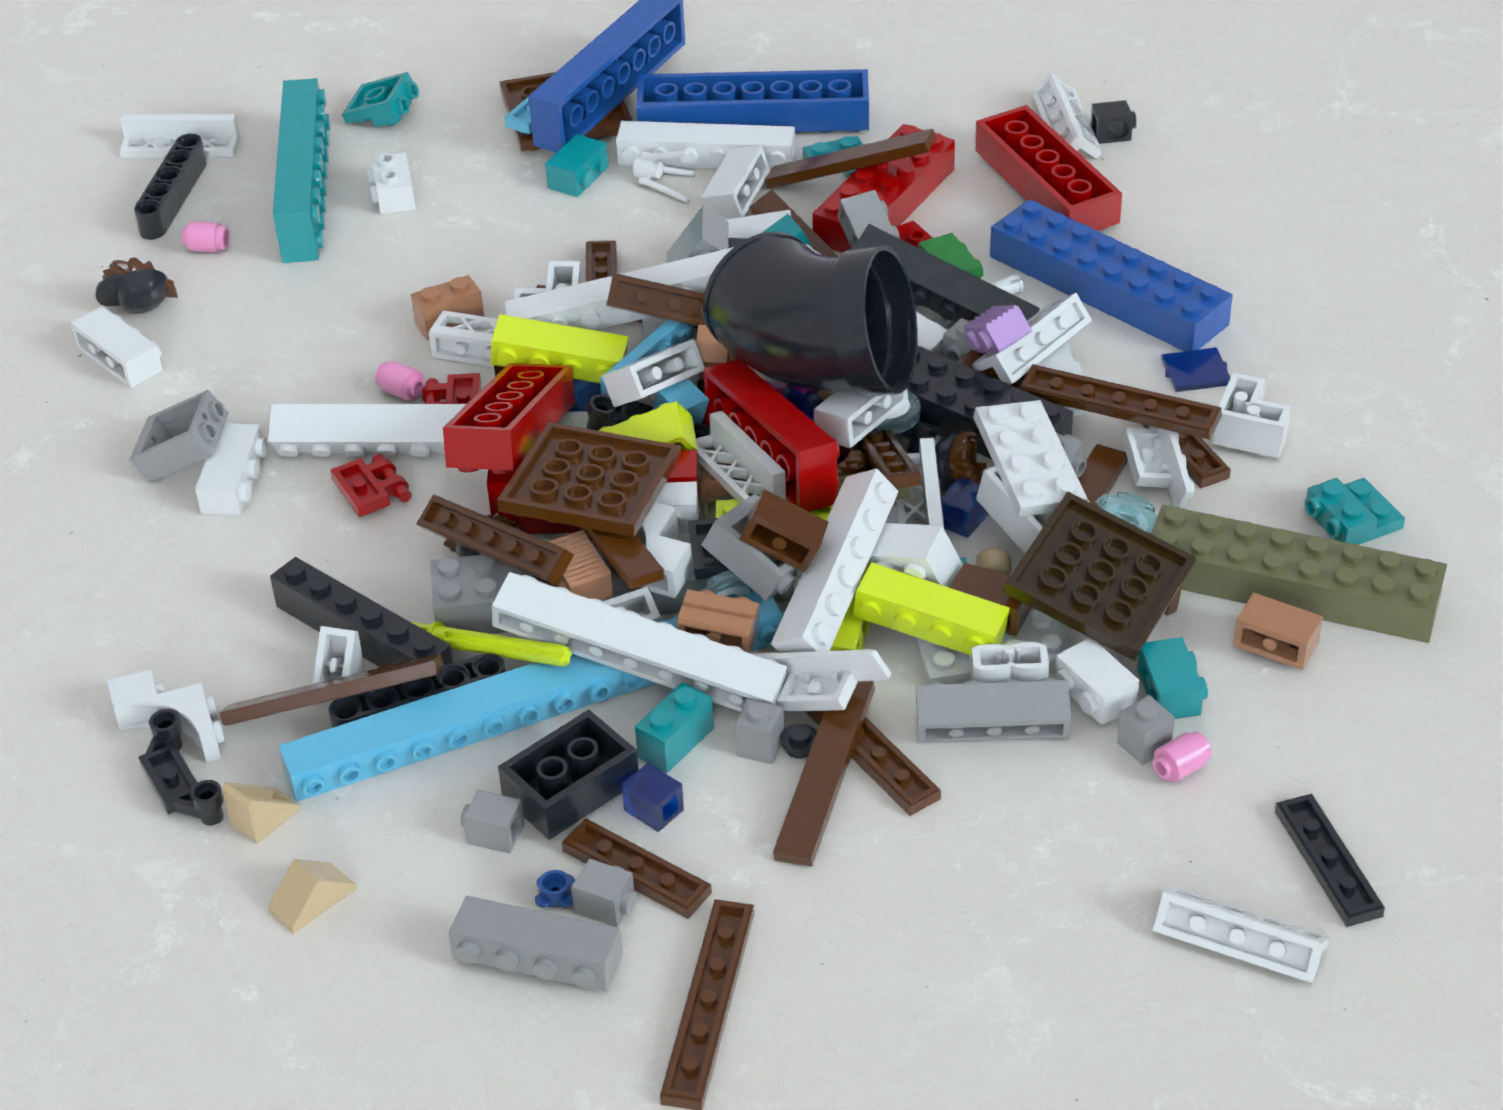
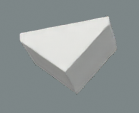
(337, 654)

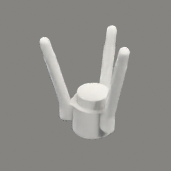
(648, 168)

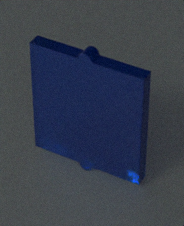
(1195, 369)

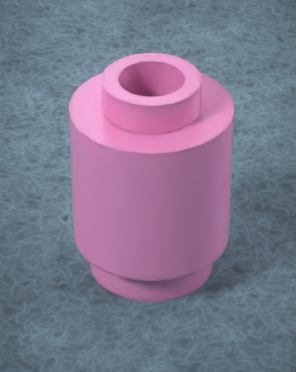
(205, 236)
(400, 380)
(1181, 756)

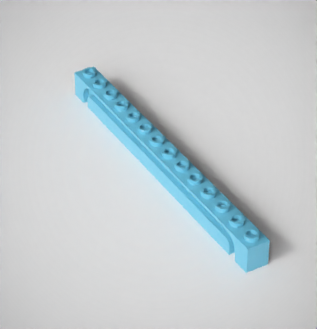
(465, 717)

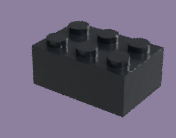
(568, 773)

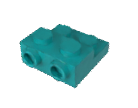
(382, 100)
(1352, 511)

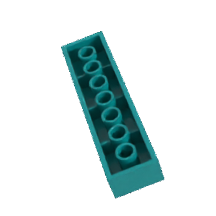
(301, 171)

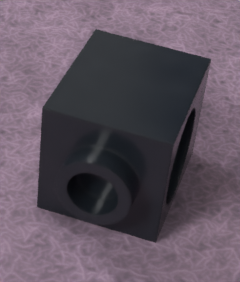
(1112, 121)

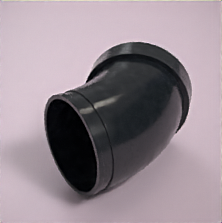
(816, 315)

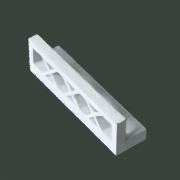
(1065, 114)
(163, 129)
(1049, 330)
(462, 341)
(747, 460)
(929, 490)
(1240, 934)

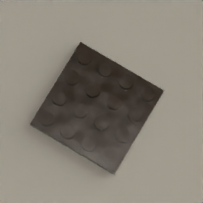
(1100, 575)

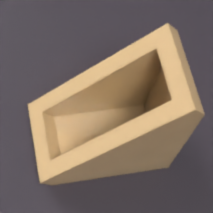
(257, 809)
(308, 891)

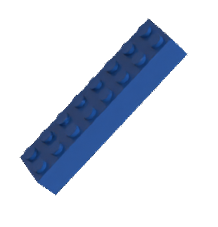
(605, 72)
(795, 99)
(1111, 276)

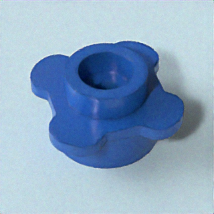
(554, 889)

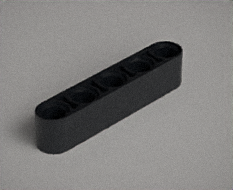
(170, 186)
(449, 677)

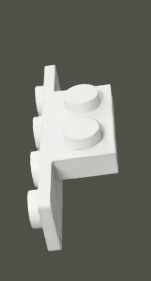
(1158, 462)
(825, 677)

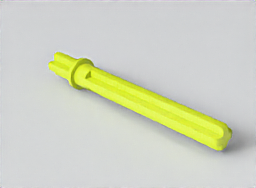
(502, 645)

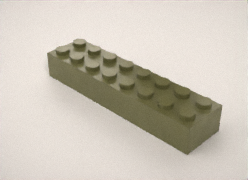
(1313, 573)

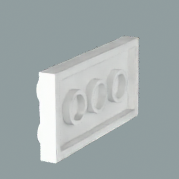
(1027, 456)
(954, 667)

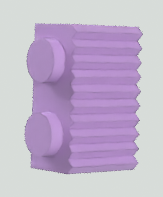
(996, 329)

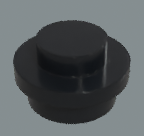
(798, 740)

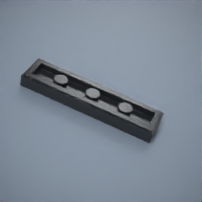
(1329, 860)

